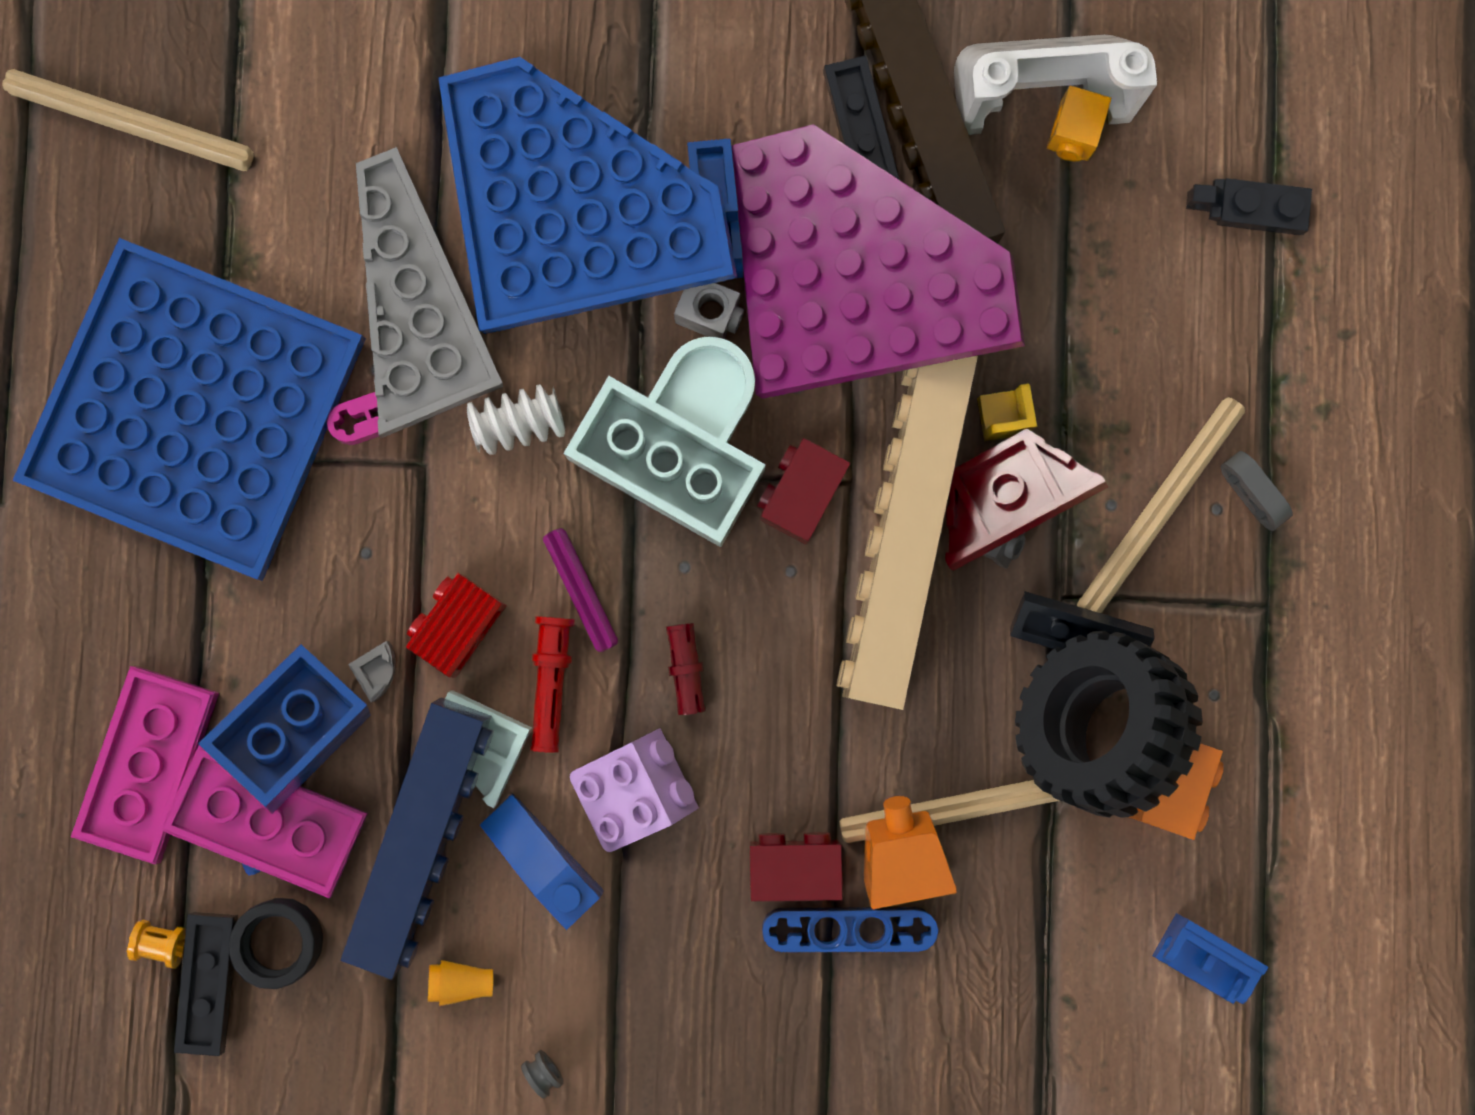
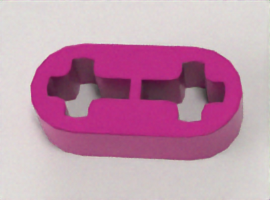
(357, 408)

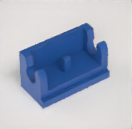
(1209, 960)

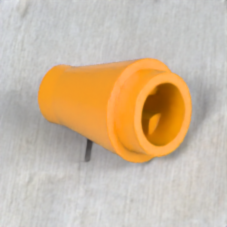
(458, 983)

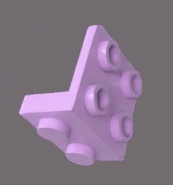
(633, 791)

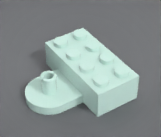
(675, 442)

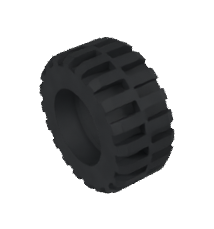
(1152, 747)

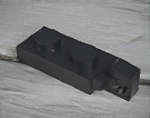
(1254, 205)

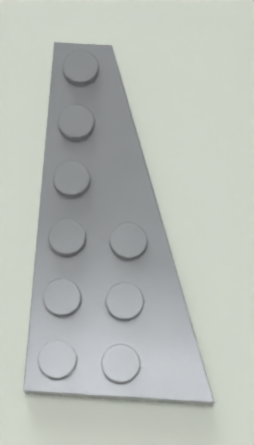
(419, 322)

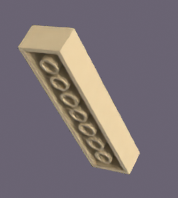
(908, 532)

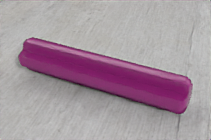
(580, 590)

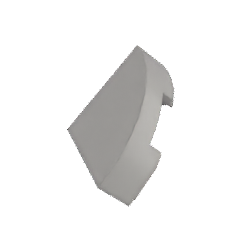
(375, 670)

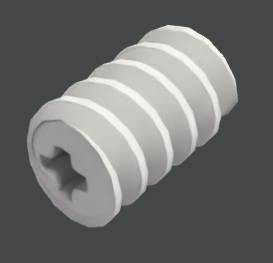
(515, 420)

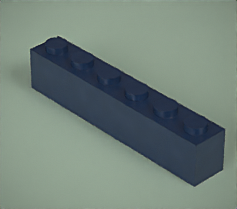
(417, 837)

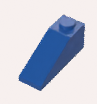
(541, 862)

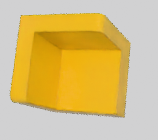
(1007, 413)

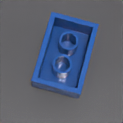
(286, 728)

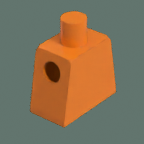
(904, 857)

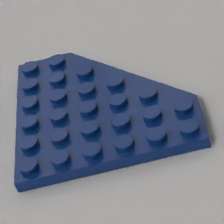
(570, 202)

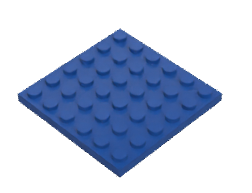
(189, 409)

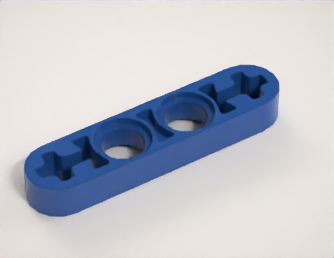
(849, 936)

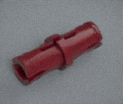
(685, 669)

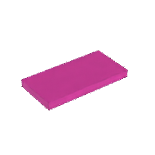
(143, 763)
(299, 843)

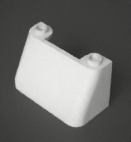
(1099, 62)

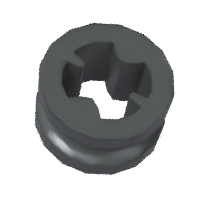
(542, 1074)

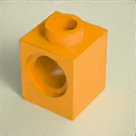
(1078, 124)

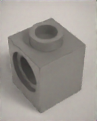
(692, 299)

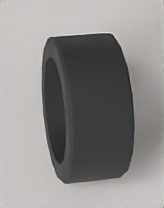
(242, 954)

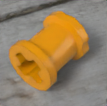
(156, 944)

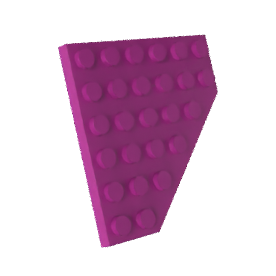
(858, 269)

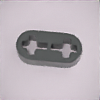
(1256, 490)

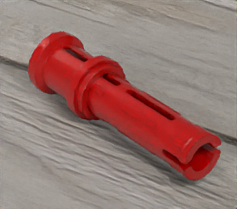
(551, 661)

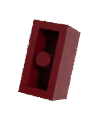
(803, 490)
(795, 868)

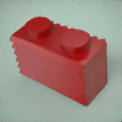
(454, 624)

